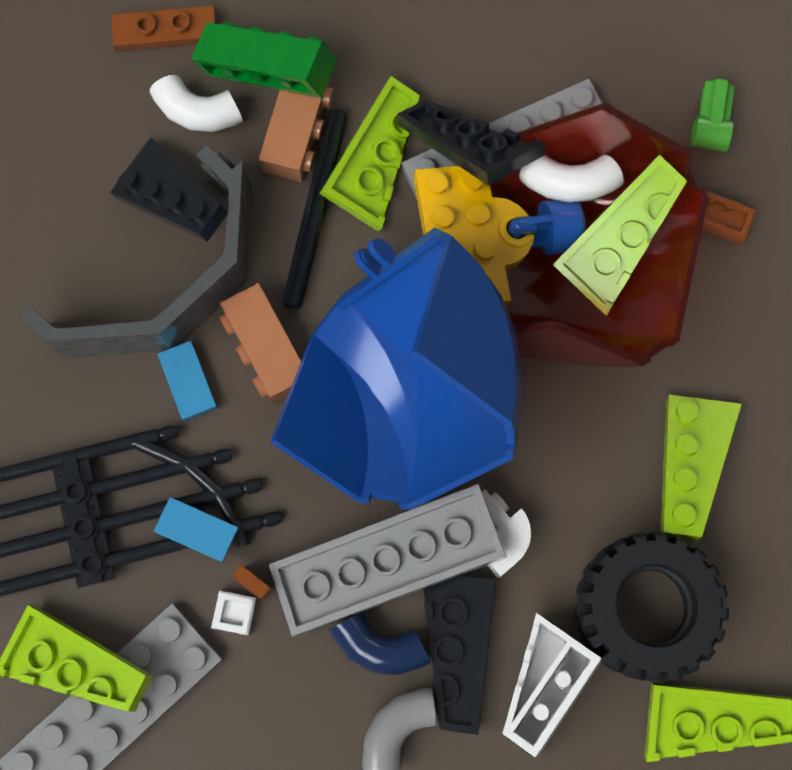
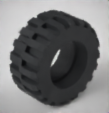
(700, 597)

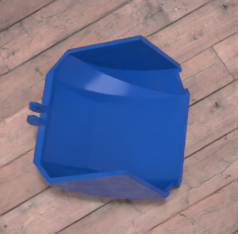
(407, 378)

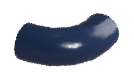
(379, 652)

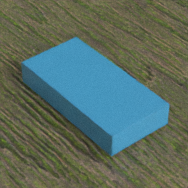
(187, 381)
(196, 530)

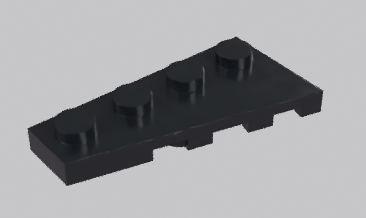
(469, 142)
(169, 193)
(459, 638)

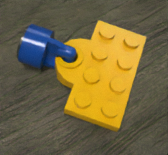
(490, 227)

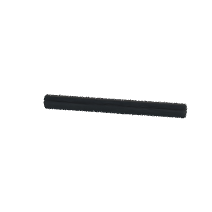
(314, 209)

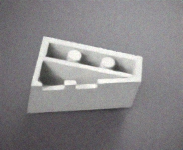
(548, 685)

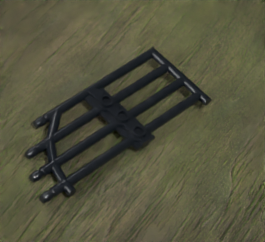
(82, 515)

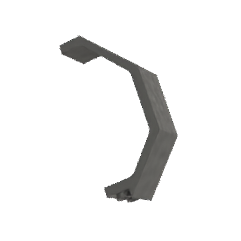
(193, 305)

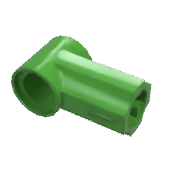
(712, 125)

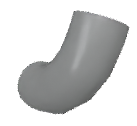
(393, 725)

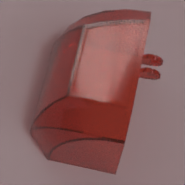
(553, 315)

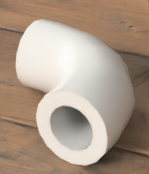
(194, 111)
(572, 182)

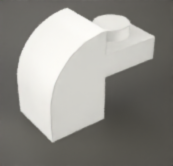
(513, 533)

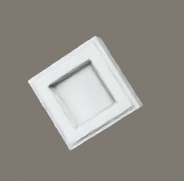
(234, 613)

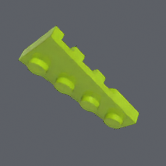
(369, 165)
(616, 241)
(694, 457)
(68, 662)
(708, 719)

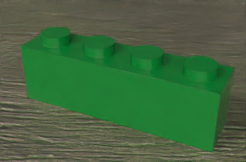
(265, 58)

